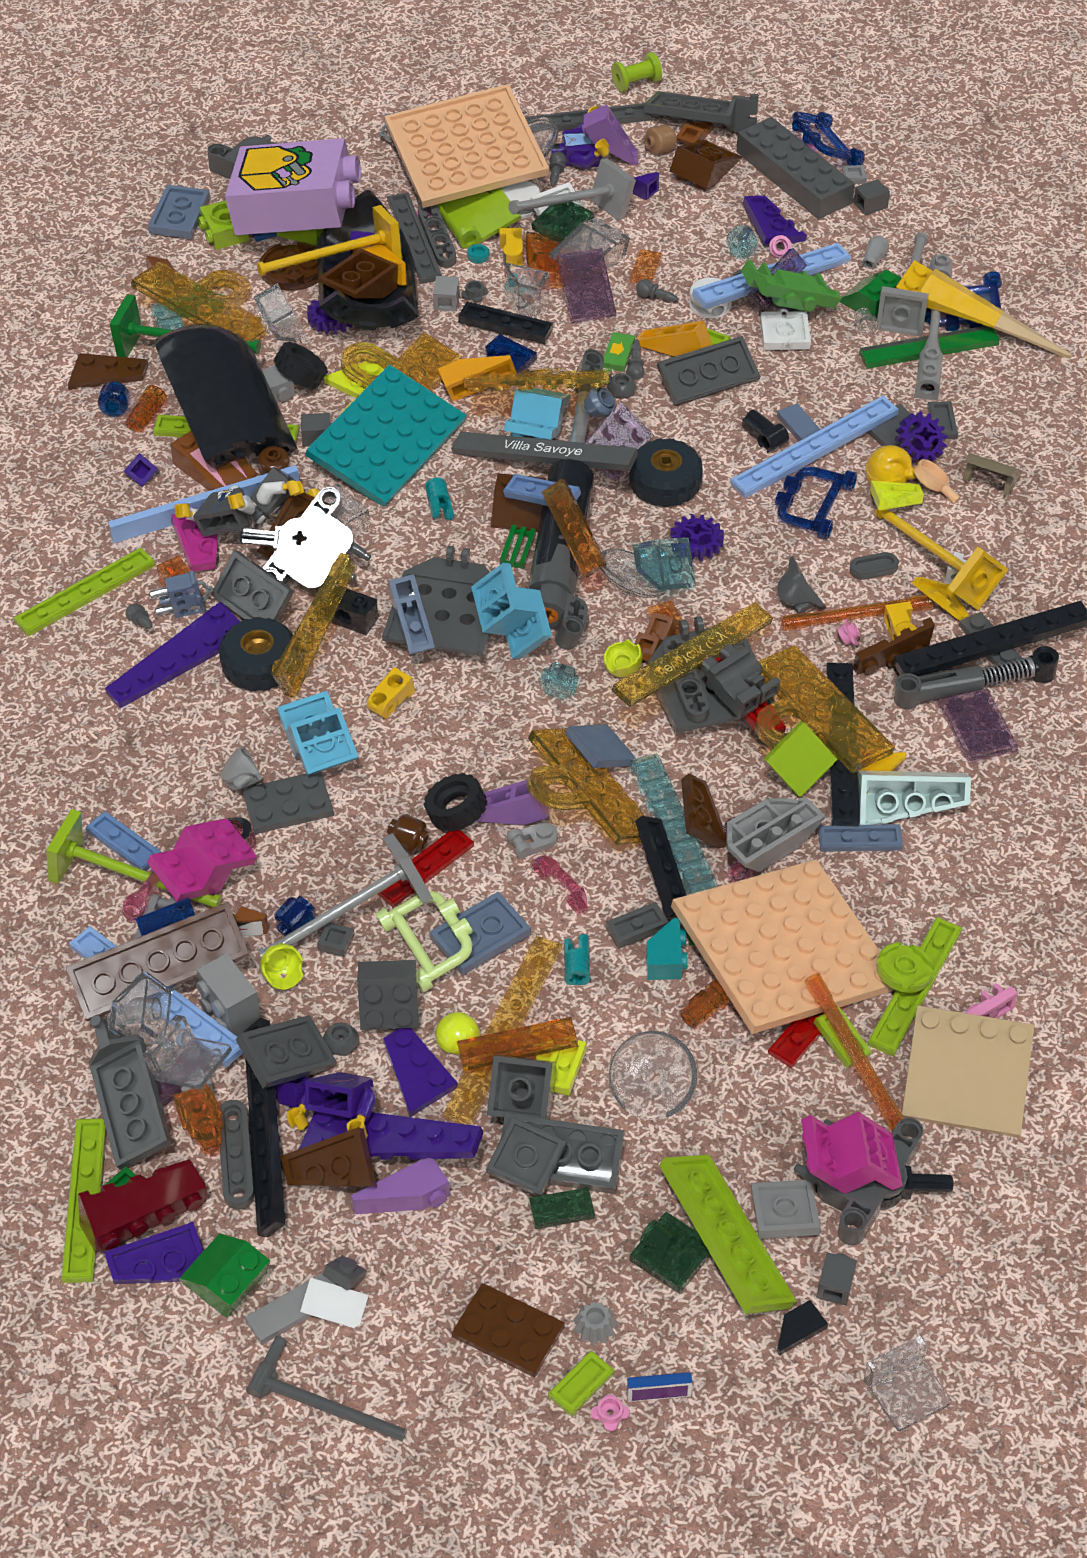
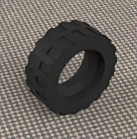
(300, 365)
(462, 814)

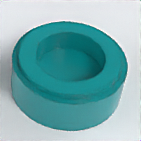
(478, 253)

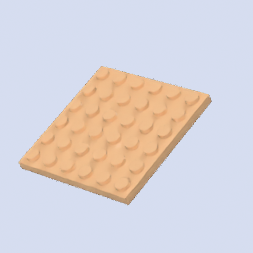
(466, 145)
(776, 933)

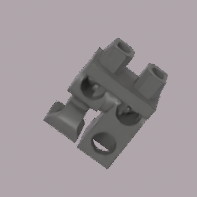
(732, 679)

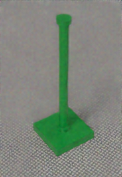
(127, 328)

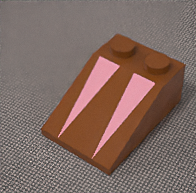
(189, 459)

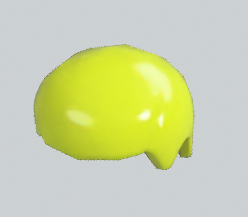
(623, 658)
(279, 960)
(454, 1028)

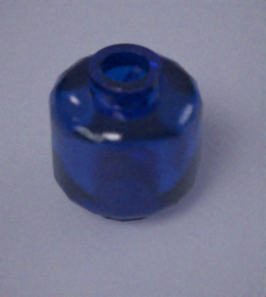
(113, 399)
(293, 914)

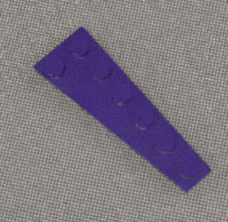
(176, 656)
(402, 1136)

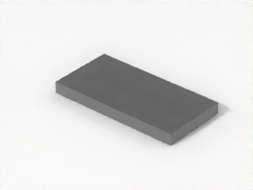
(708, 370)

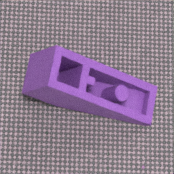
(604, 125)
(513, 806)
(406, 1190)

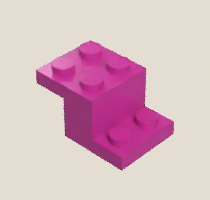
(202, 859)
(851, 1152)

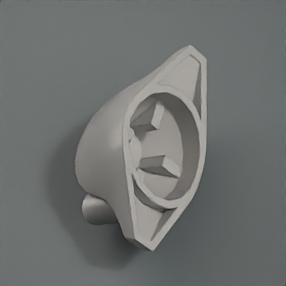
(240, 770)

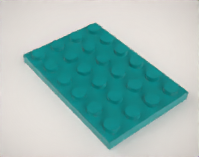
(386, 435)

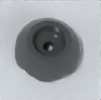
(622, 386)
(341, 1046)

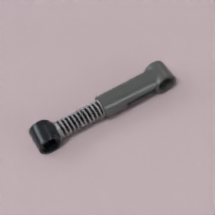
(914, 689)

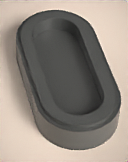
(874, 566)

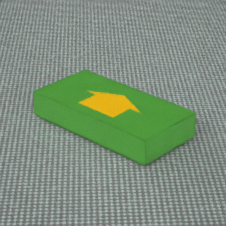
(618, 351)

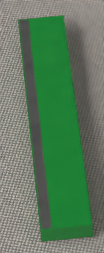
(910, 349)

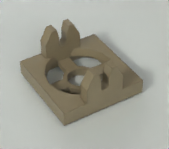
(975, 460)

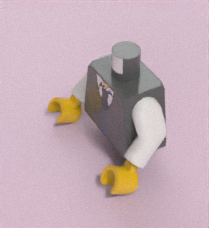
(273, 493)
(220, 512)

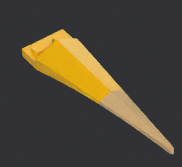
(955, 299)

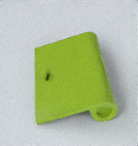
(477, 216)

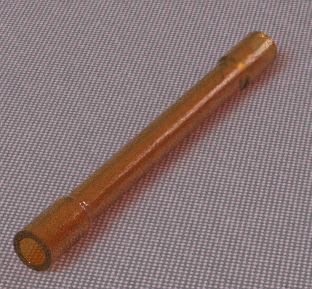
(802, 620)
(824, 998)

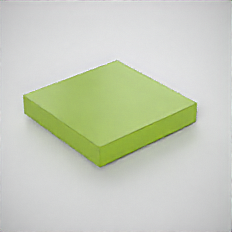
(800, 759)

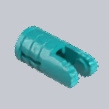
(439, 498)
(577, 961)

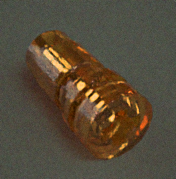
(143, 412)
(704, 1004)

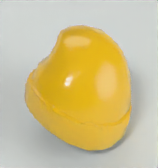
(889, 465)

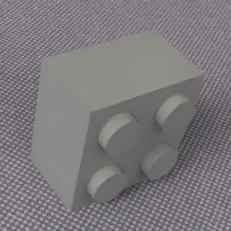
(227, 995)

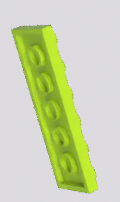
(727, 1234)

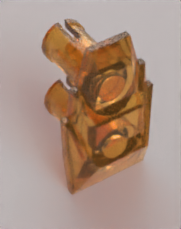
(200, 1117)

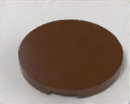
(295, 276)

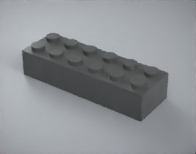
(795, 168)

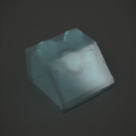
(666, 563)

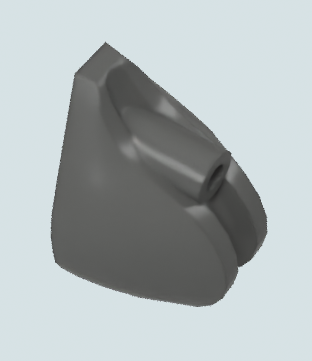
(795, 590)

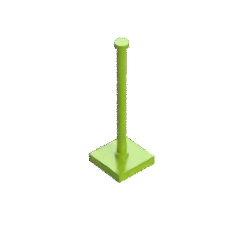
(68, 844)

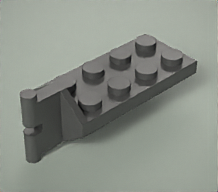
(700, 109)
(127, 1096)

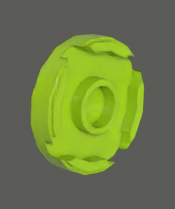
(904, 967)

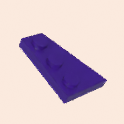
(155, 1258)

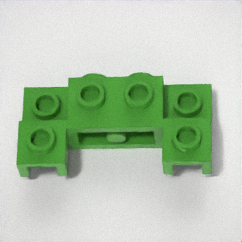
(791, 288)

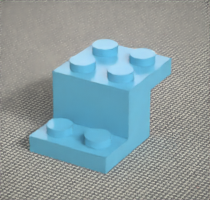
(537, 413)
(511, 611)
(317, 733)

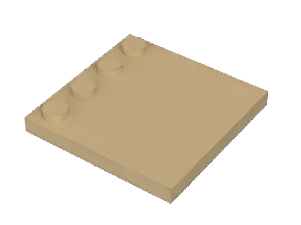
(968, 1071)

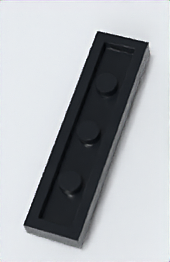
(505, 322)
(661, 862)

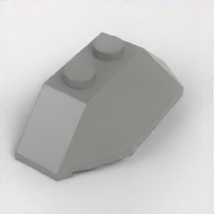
(771, 831)

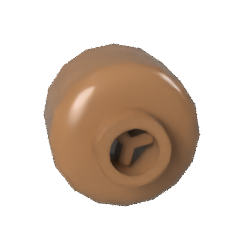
(660, 139)

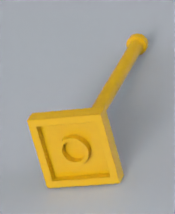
(385, 233)
(975, 578)

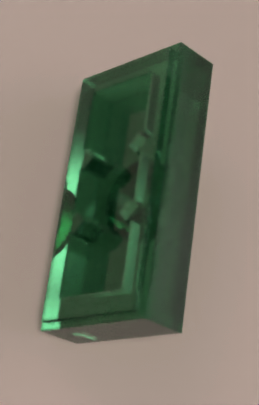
(561, 1208)

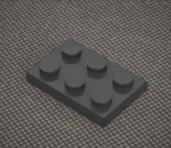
(251, 589)
(287, 802)
(286, 1051)

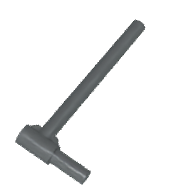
(266, 1380)

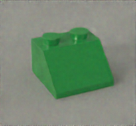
(868, 291)
(226, 1272)

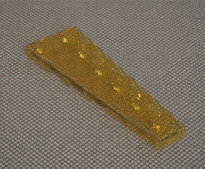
(300, 652)

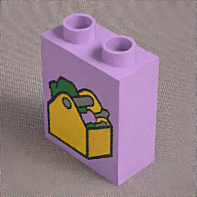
(292, 186)

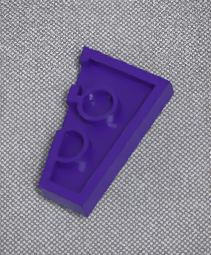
(769, 222)
(417, 1070)

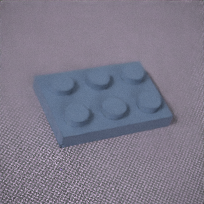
(178, 211)
(494, 929)

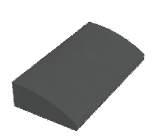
(589, 1157)

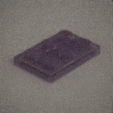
(586, 285)
(620, 429)
(978, 725)

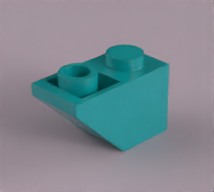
(665, 954)

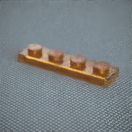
(574, 528)
(518, 1042)

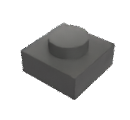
(335, 939)
(344, 1272)

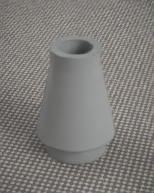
(875, 251)

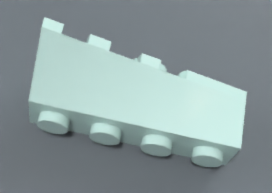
(909, 794)

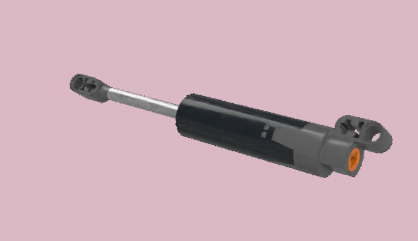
(553, 564)

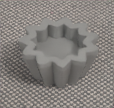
(595, 1323)

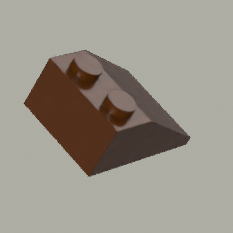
(703, 163)
(363, 276)

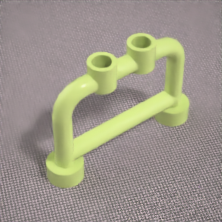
(448, 910)

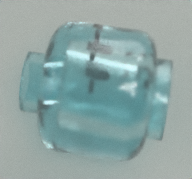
(742, 241)
(559, 680)

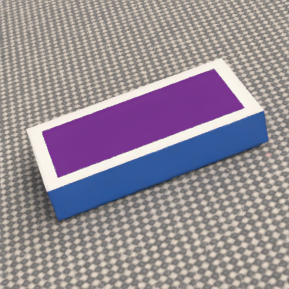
(659, 1387)

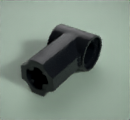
(767, 434)

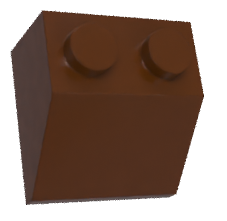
(513, 511)

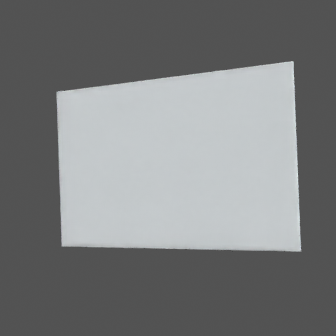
(334, 1303)

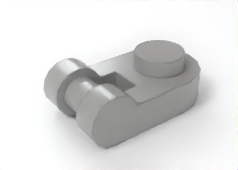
(541, 835)

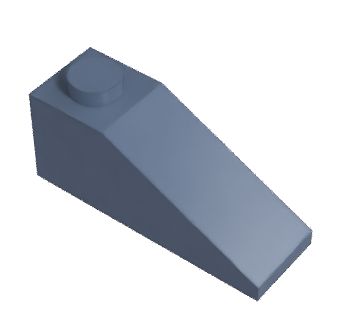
(410, 614)

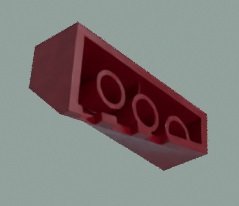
(140, 1204)

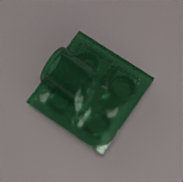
(561, 220)
(670, 1252)

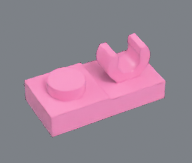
(995, 1005)

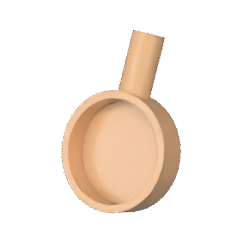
(935, 478)

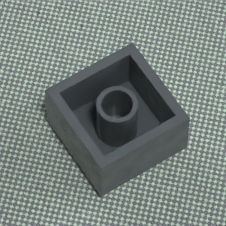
(387, 994)
(521, 1087)

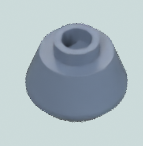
(599, 402)

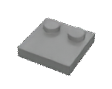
(785, 1209)

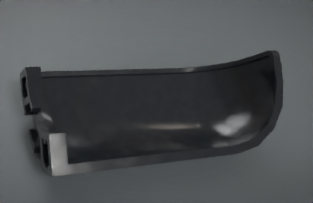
(366, 313)
(222, 393)

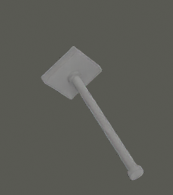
(610, 192)
(902, 309)
(403, 871)

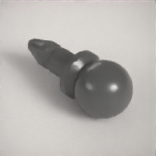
(556, 166)
(646, 288)
(635, 364)
(138, 615)

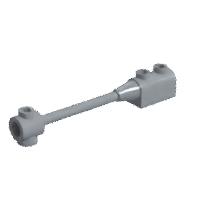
(931, 357)

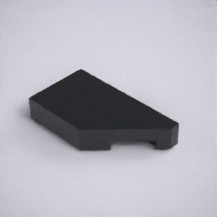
(800, 1326)

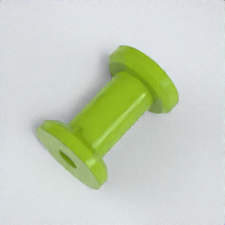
(648, 68)

